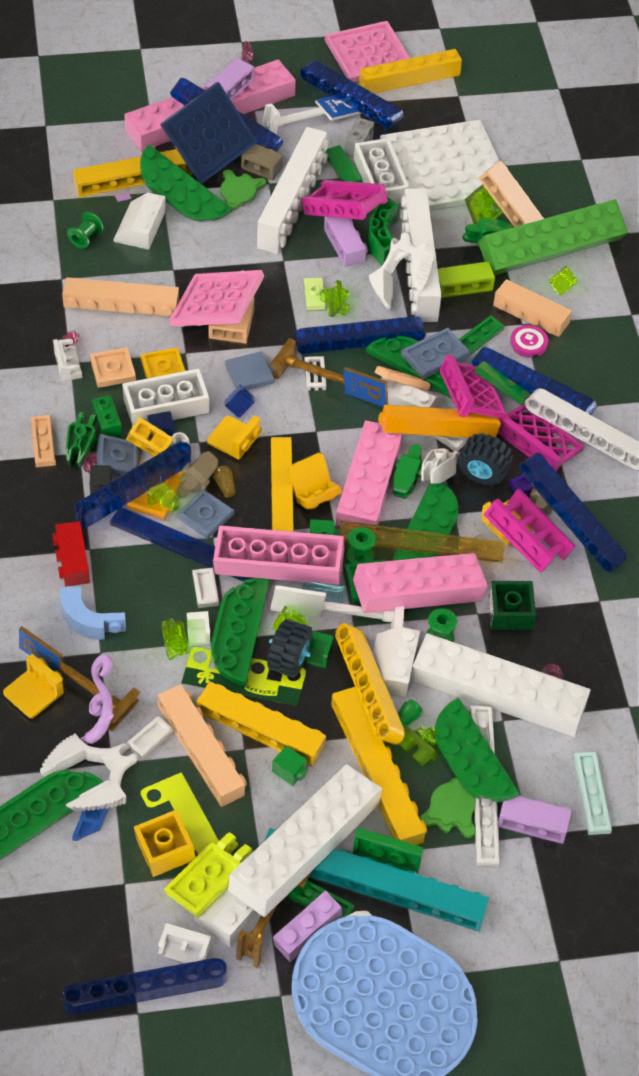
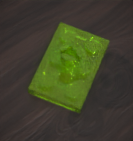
(482, 205)

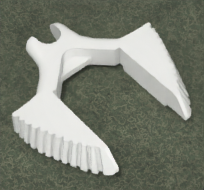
(421, 263)
(103, 795)

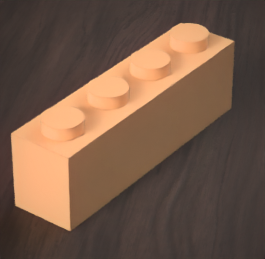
(509, 195)
(532, 308)

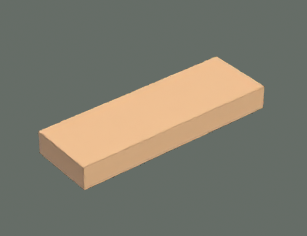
(402, 378)
(43, 441)

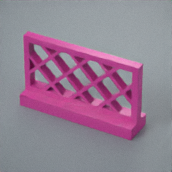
(462, 392)
(530, 444)

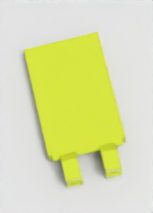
(207, 875)

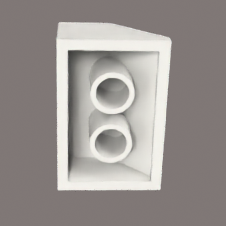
(141, 221)
(407, 395)
(395, 656)
(227, 918)

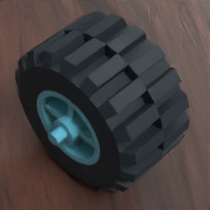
(485, 459)
(289, 647)

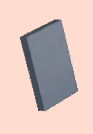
(430, 352)

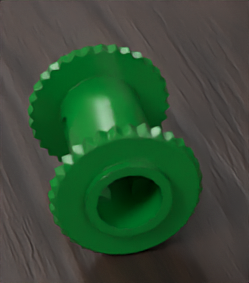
(90, 224)
(361, 543)
(442, 624)

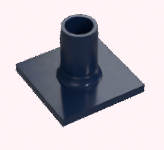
(208, 133)

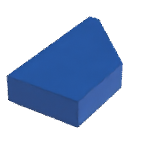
(89, 823)

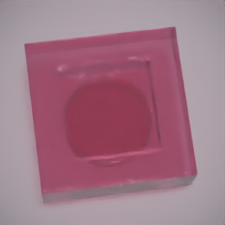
(247, 52)

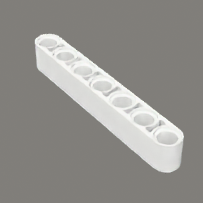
(584, 427)

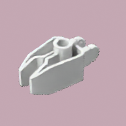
(439, 465)

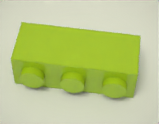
(466, 279)

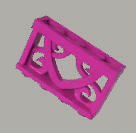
(344, 199)

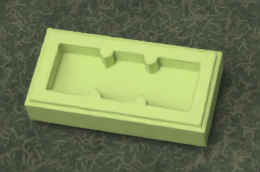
(312, 291)

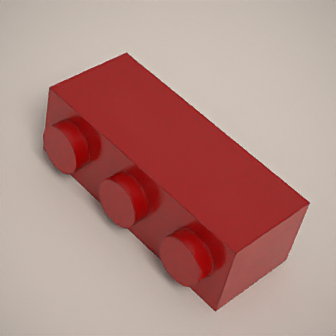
(71, 554)

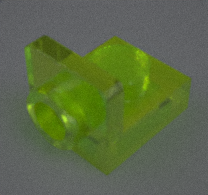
(164, 495)

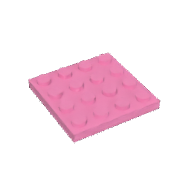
(365, 48)
(217, 298)

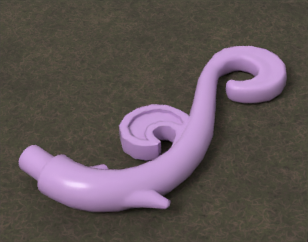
(103, 697)

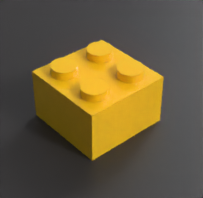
(164, 843)

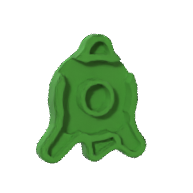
(239, 189)
(450, 808)

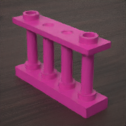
(522, 538)

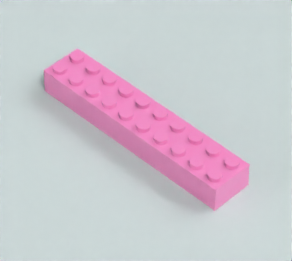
(270, 85)

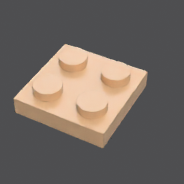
(112, 367)

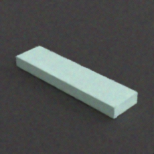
(592, 793)

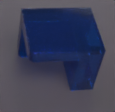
(239, 401)
(163, 422)

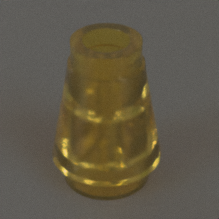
(225, 481)

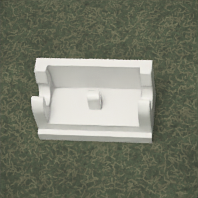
(67, 360)
(183, 944)

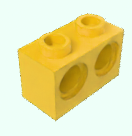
(149, 437)

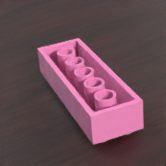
(369, 475)
(279, 555)
(419, 582)

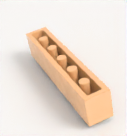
(120, 297)
(201, 745)

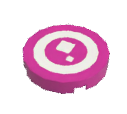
(529, 341)

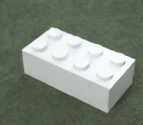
(380, 165)
(177, 392)

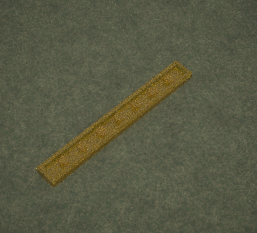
(429, 542)

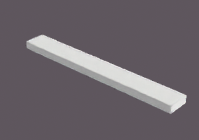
(485, 810)

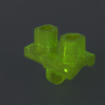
(335, 299)
(174, 638)
(425, 751)

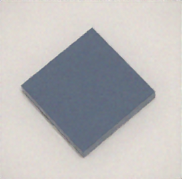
(249, 371)
(118, 453)
(205, 514)

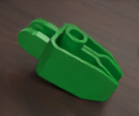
(483, 227)
(80, 438)
(407, 472)

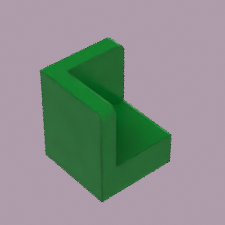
(320, 649)

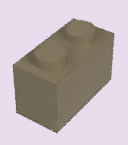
(262, 161)

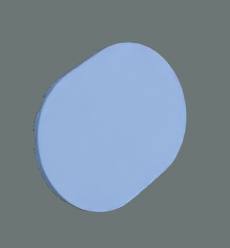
(384, 998)

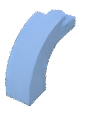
(85, 621)

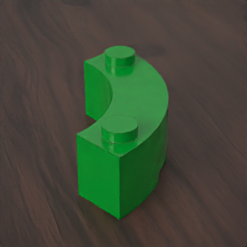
(379, 236)

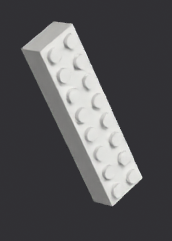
(293, 185)
(418, 225)
(500, 684)
(304, 840)

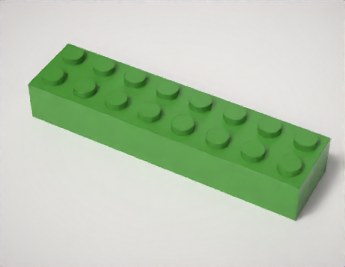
(553, 237)

